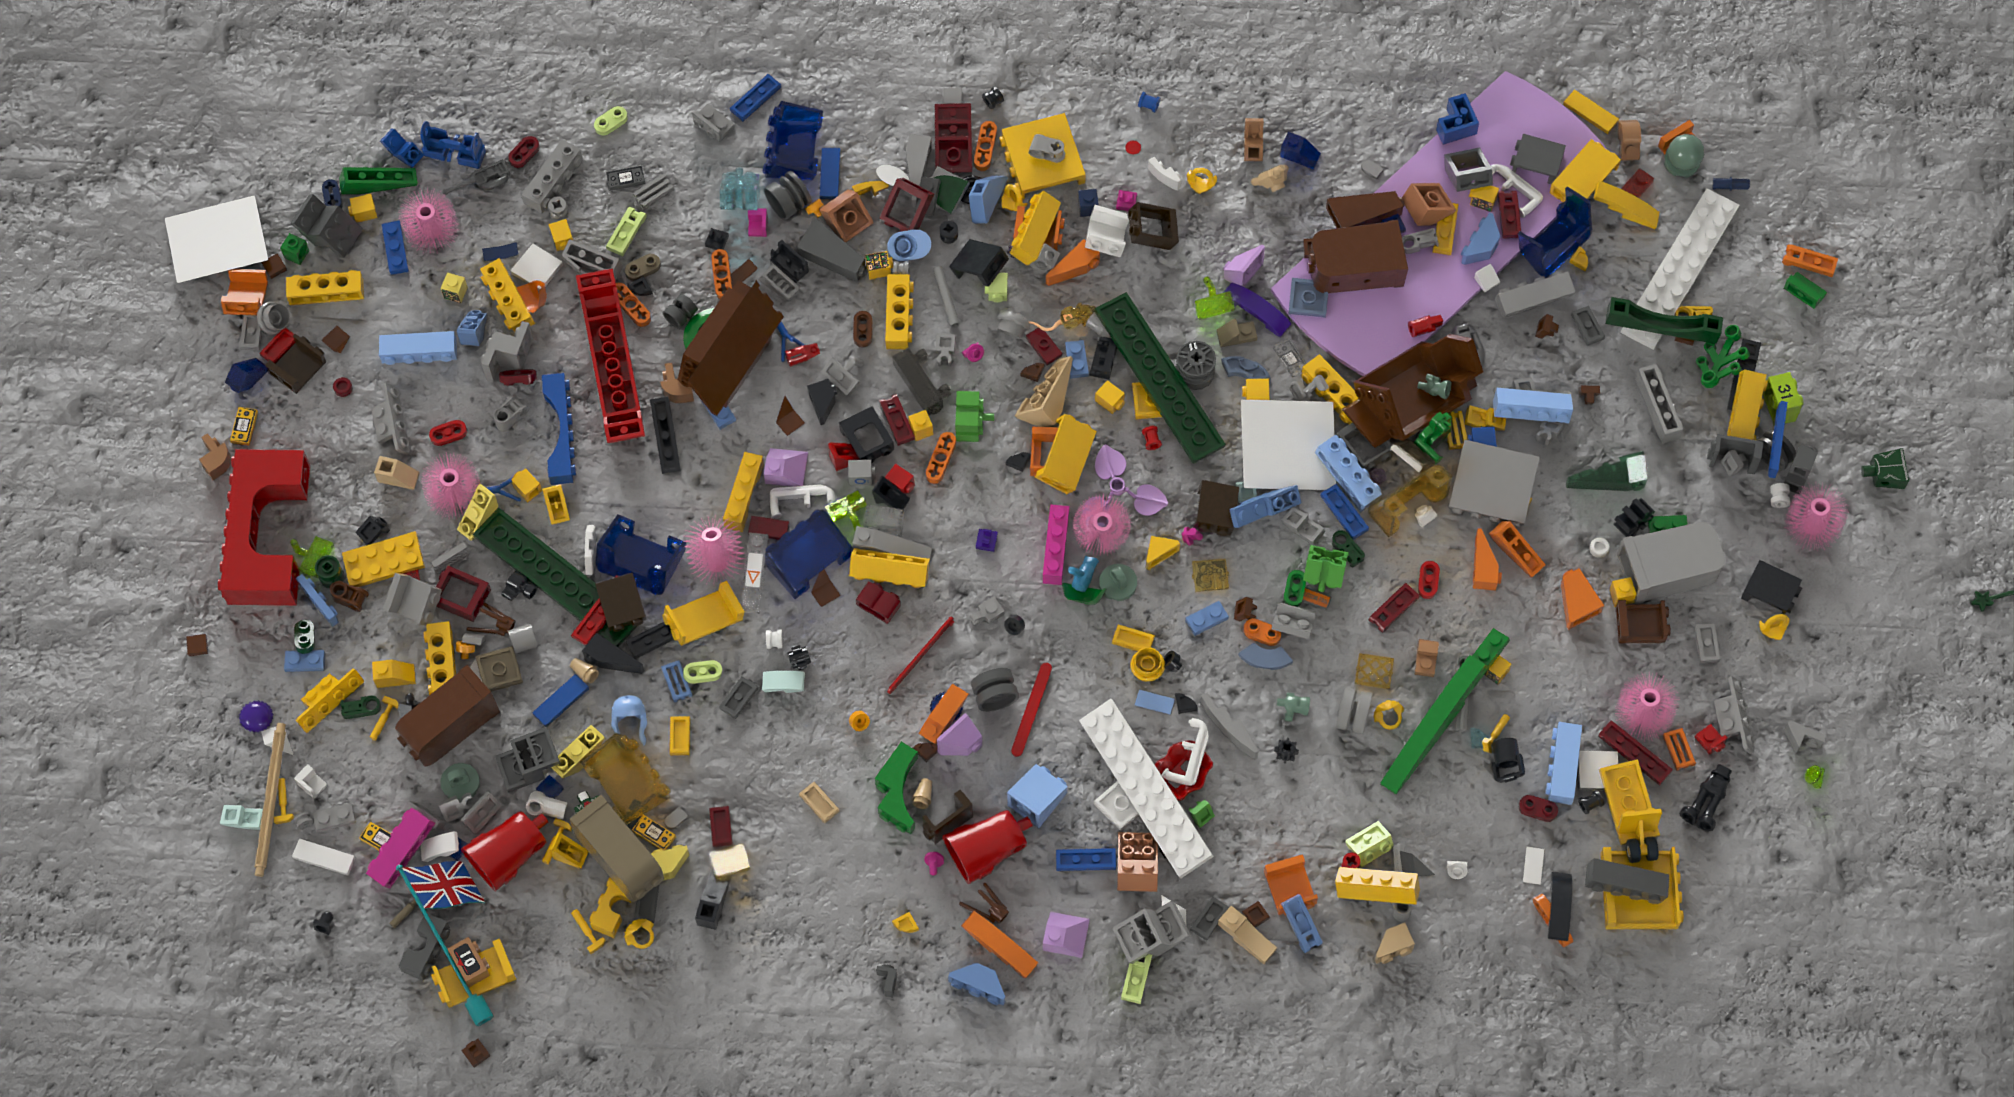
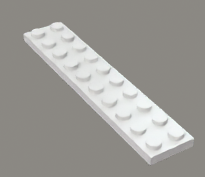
(1685, 261)
(1146, 788)

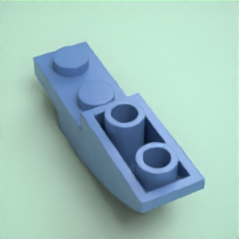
(1264, 505)

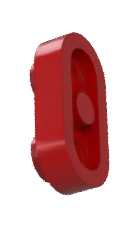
(448, 430)
(1428, 581)

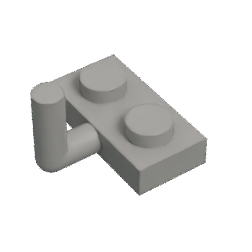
(841, 375)

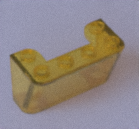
(1431, 482)
(626, 777)

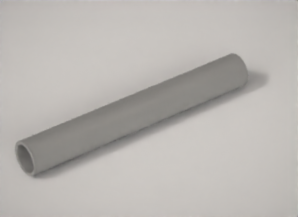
(946, 296)

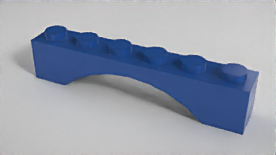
(560, 462)

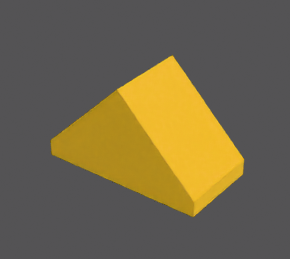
(556, 504)
(1160, 550)
(568, 851)

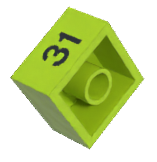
(1783, 388)

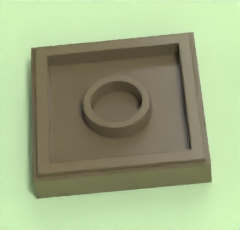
(1413, 455)
(499, 669)

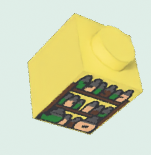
(454, 287)

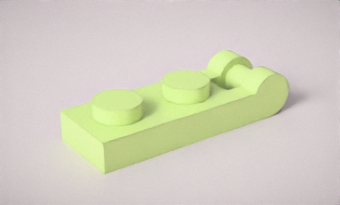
(625, 231)
(1136, 980)

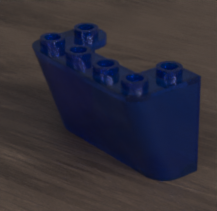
(792, 141)
(807, 552)
(624, 553)

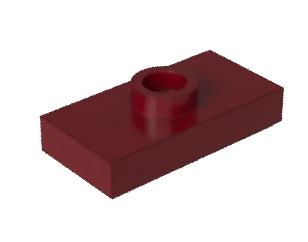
(1044, 346)

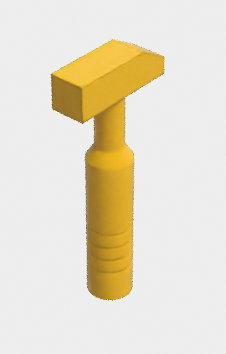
(384, 716)
(1495, 733)
(282, 803)
(562, 825)
(597, 944)

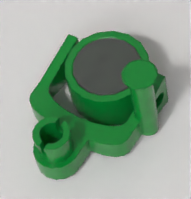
(1434, 435)

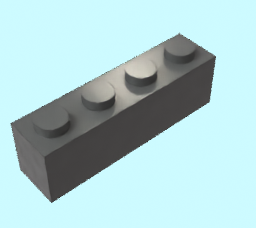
(1627, 881)

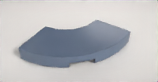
(1244, 368)
(1265, 658)

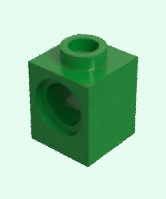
(294, 249)

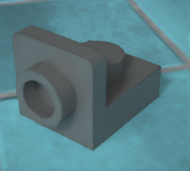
(888, 983)

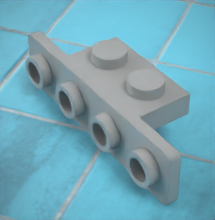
(390, 421)
(1732, 715)

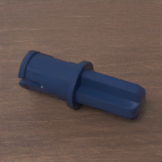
(1731, 183)

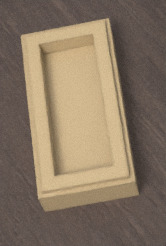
(819, 802)

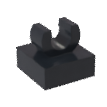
(716, 239)

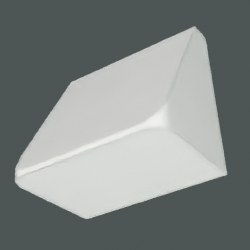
(1487, 278)

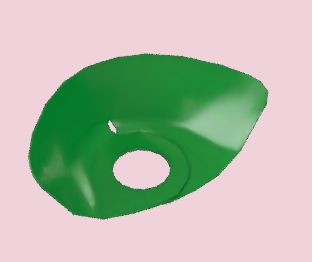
(1090, 596)

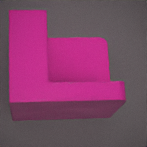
(757, 222)

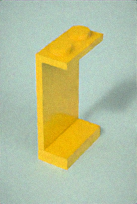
(1585, 171)
(1067, 454)
(704, 615)
(500, 974)

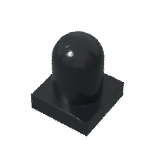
(323, 924)

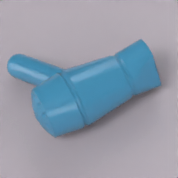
(1084, 574)

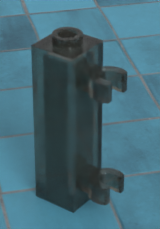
(918, 381)

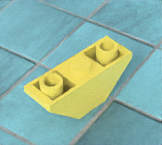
(478, 511)
(577, 751)
(671, 860)

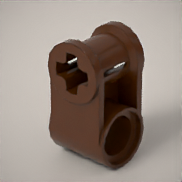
(352, 596)

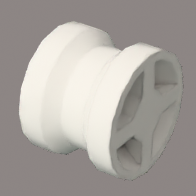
(774, 639)

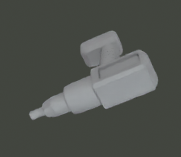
(1304, 393)

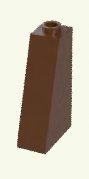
(1364, 208)

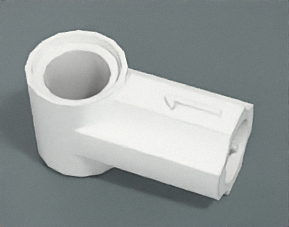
(548, 806)

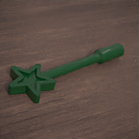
(1986, 600)

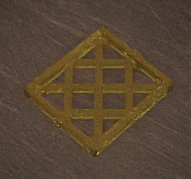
(1380, 678)

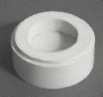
(1599, 547)

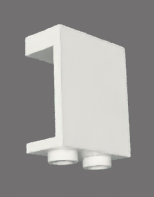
(1106, 231)

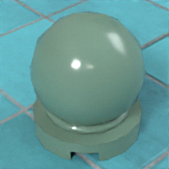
(1684, 155)

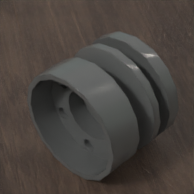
(787, 195)
(1200, 373)

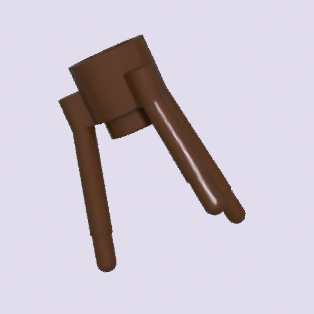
(504, 622)
(998, 911)

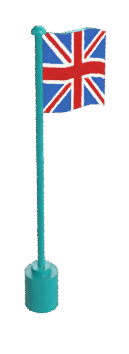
(443, 887)

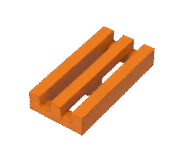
(1677, 764)

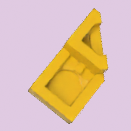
(874, 186)

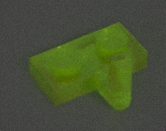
(1215, 303)
(847, 507)
(318, 548)

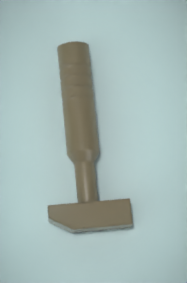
(403, 914)

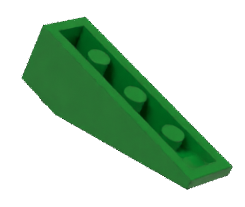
(369, 180)

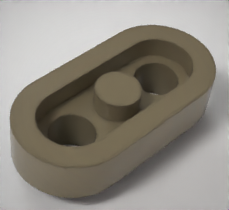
(643, 267)

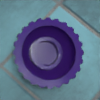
(256, 716)

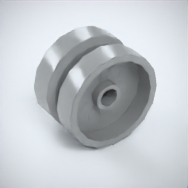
(1353, 710)

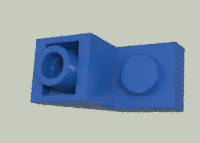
(402, 150)

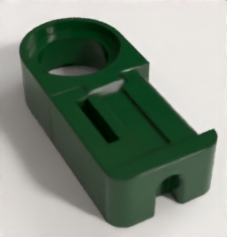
(1355, 554)
(358, 708)

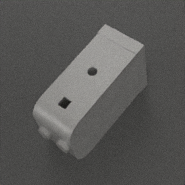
(1672, 560)

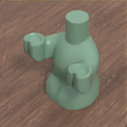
(1434, 386)
(1294, 704)

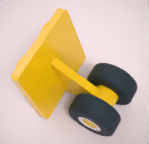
(1639, 822)

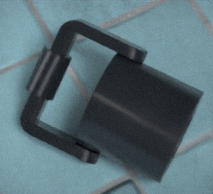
(1507, 756)

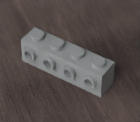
(552, 176)
(1535, 294)
(1659, 403)

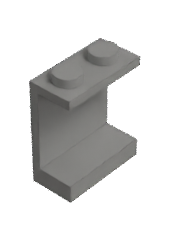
(412, 598)

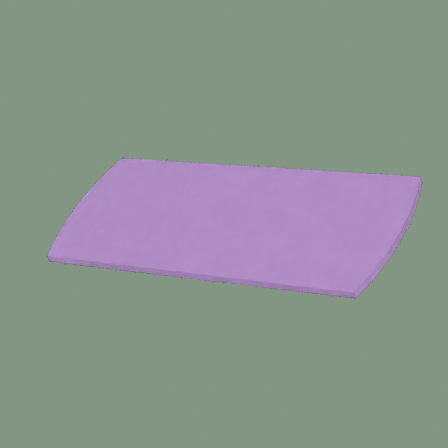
(1372, 324)

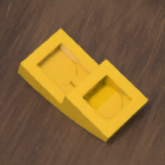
(1483, 418)

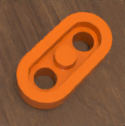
(1260, 634)

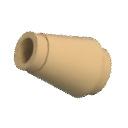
(584, 670)
(922, 795)

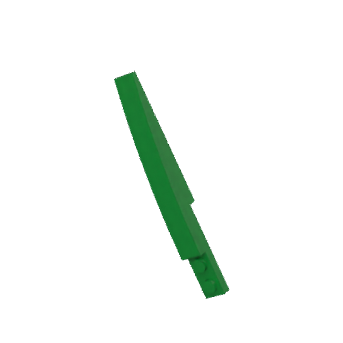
(1444, 710)

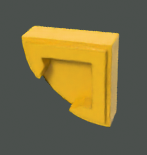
(1580, 259)
(905, 923)

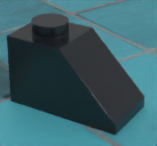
(822, 398)

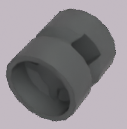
(680, 311)

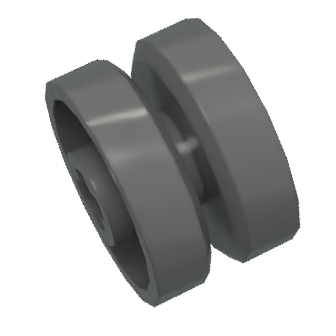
(994, 689)

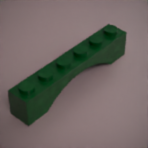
(1630, 315)

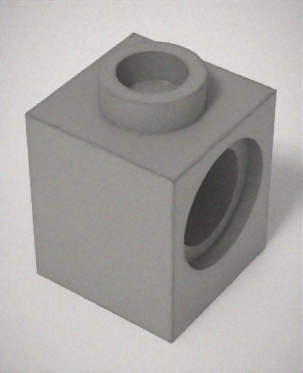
(1046, 259)

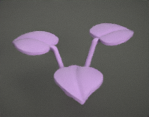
(1111, 464)

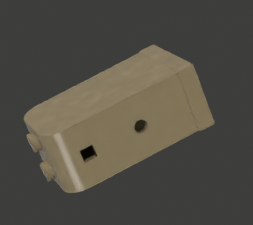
(616, 849)

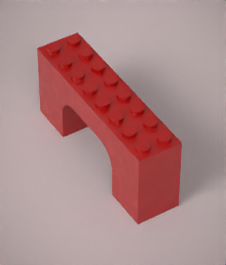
(255, 482)

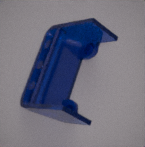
(1561, 238)

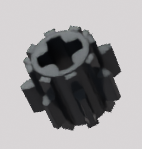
(799, 657)
(1285, 755)

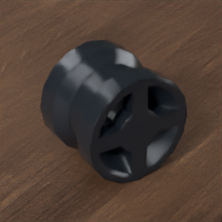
(993, 97)
(946, 235)

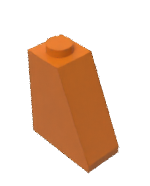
(1579, 598)

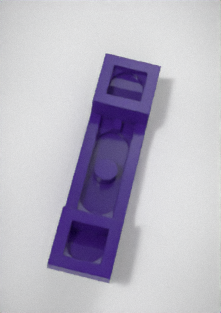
(1259, 308)

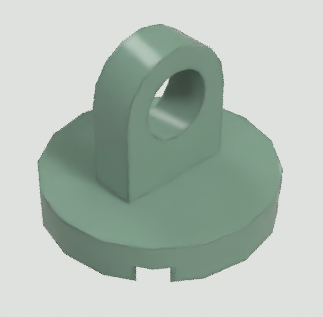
(1119, 582)
(459, 780)

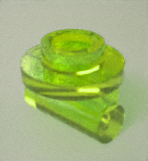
(1814, 776)

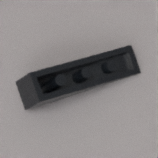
(665, 435)

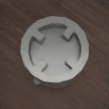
(522, 638)

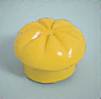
(1147, 664)

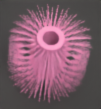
(429, 220)
(450, 485)
(1816, 516)
(1103, 533)
(714, 549)
(1646, 706)

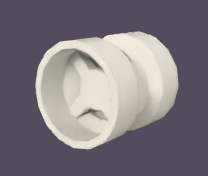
(1780, 495)

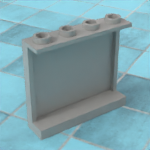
(1493, 483)

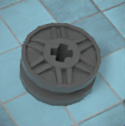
(1787, 452)

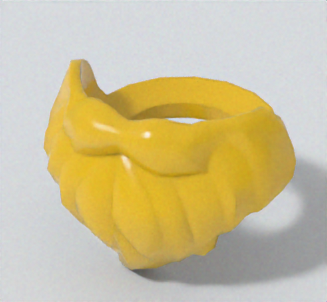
(1198, 184)
(1012, 198)
(1775, 626)
(1388, 704)
(634, 926)

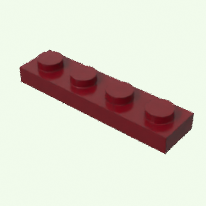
(1633, 750)

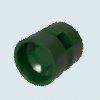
(328, 570)

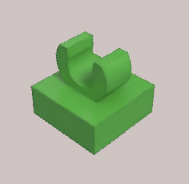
(1201, 813)

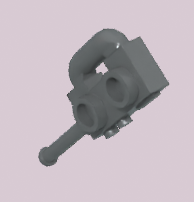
(484, 175)

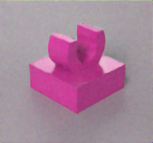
(1126, 200)

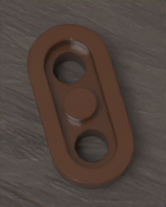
(862, 330)

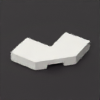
(590, 541)

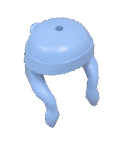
(629, 706)

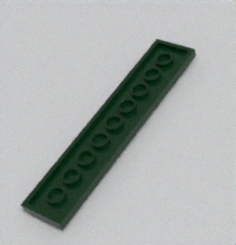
(1159, 377)
(544, 568)

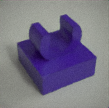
(986, 540)

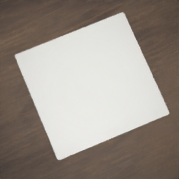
(216, 239)
(1282, 443)

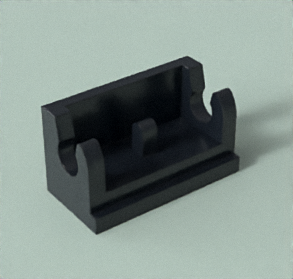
(789, 261)
(1103, 358)

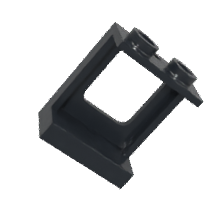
(860, 420)

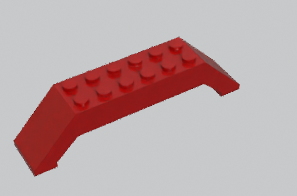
(610, 356)

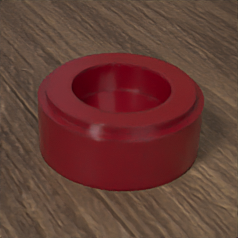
(342, 387)

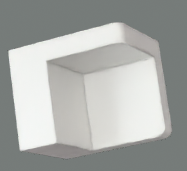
(310, 782)

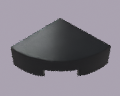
(640, 287)
(1018, 461)
(1185, 704)

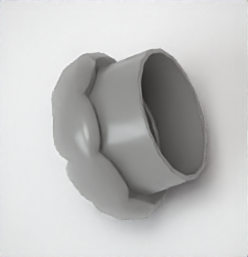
(273, 317)
(1013, 324)

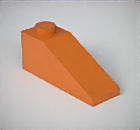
(1075, 263)
(1516, 547)
(1485, 565)
(943, 713)

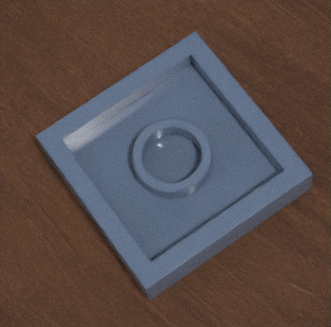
(1307, 299)

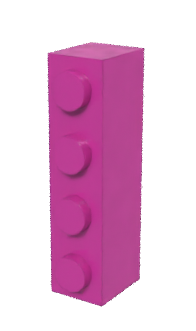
(1056, 544)
(400, 847)

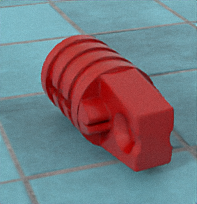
(1424, 325)
(807, 351)

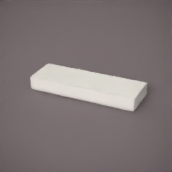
(323, 857)

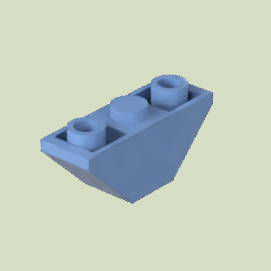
(985, 196)
(1482, 242)
(472, 328)
(979, 981)

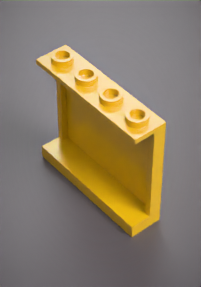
(1037, 173)
(1640, 914)

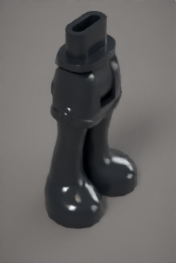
(1712, 787)

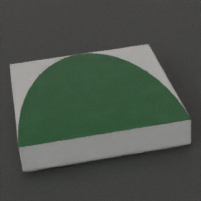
(950, 191)

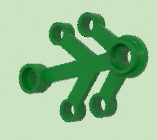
(1711, 377)

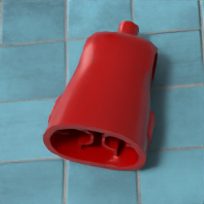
(986, 844)
(505, 848)

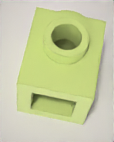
(998, 288)

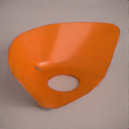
(531, 297)

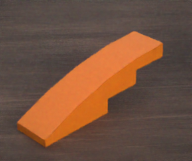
(1000, 944)

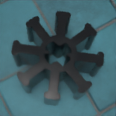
(1634, 517)

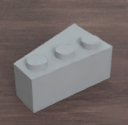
(588, 260)

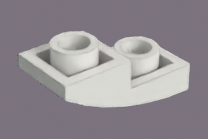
(1168, 177)
(439, 846)

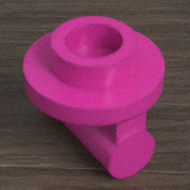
(974, 352)
(1189, 535)
(934, 860)

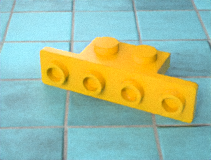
(327, 697)

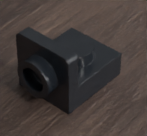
(372, 529)

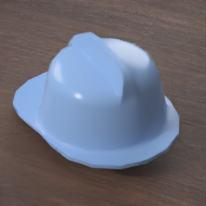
(909, 245)

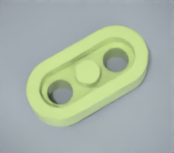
(612, 121)
(702, 671)

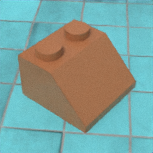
(1427, 203)
(846, 215)

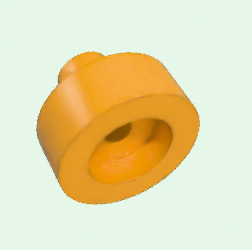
(814, 207)
(464, 649)
(859, 720)

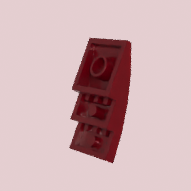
(953, 137)

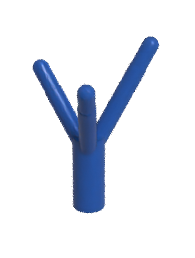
(785, 335)
(497, 489)

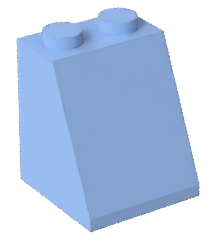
(1037, 794)

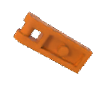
(1810, 260)

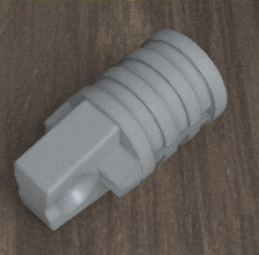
(1096, 325)

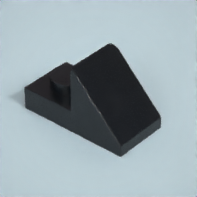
(889, 494)

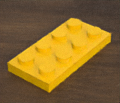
(383, 559)
(1626, 792)

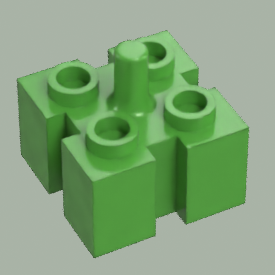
(970, 416)
(1325, 567)

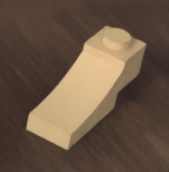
(1246, 935)

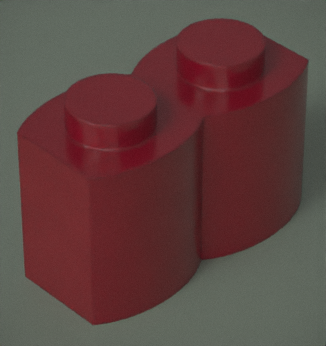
(878, 602)

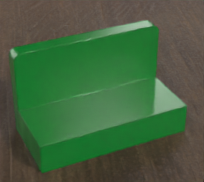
(1804, 290)

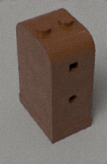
(1358, 258)
(446, 717)

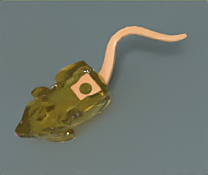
(1071, 317)

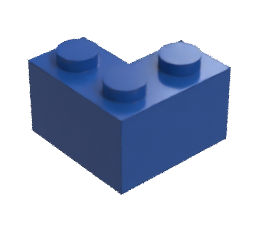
(1460, 121)

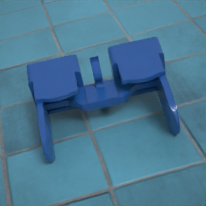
(437, 144)

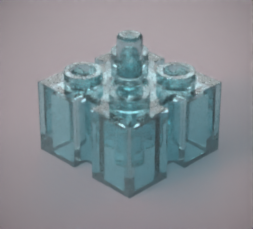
(740, 190)

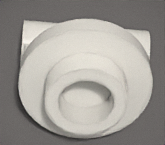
(1425, 515)
(1457, 869)

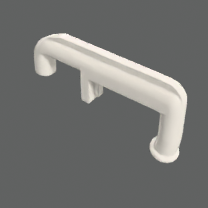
(1521, 185)
(798, 492)
(1196, 756)

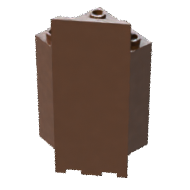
(729, 345)
(1389, 397)

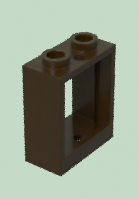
(1168, 223)

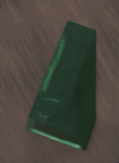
(1624, 475)

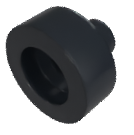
(1014, 625)
(1172, 661)

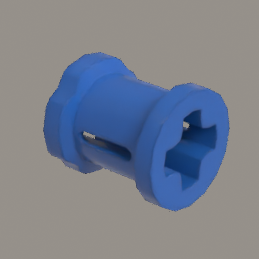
(1149, 102)

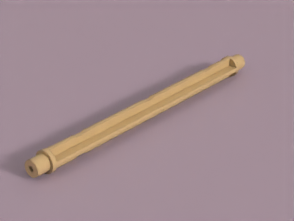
(270, 800)

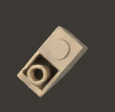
(395, 473)
(1394, 943)

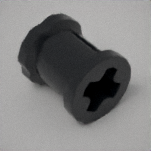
(1590, 802)

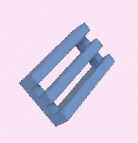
(681, 695)

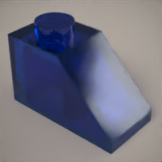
(1299, 150)
(245, 374)

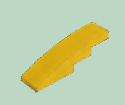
(1627, 204)

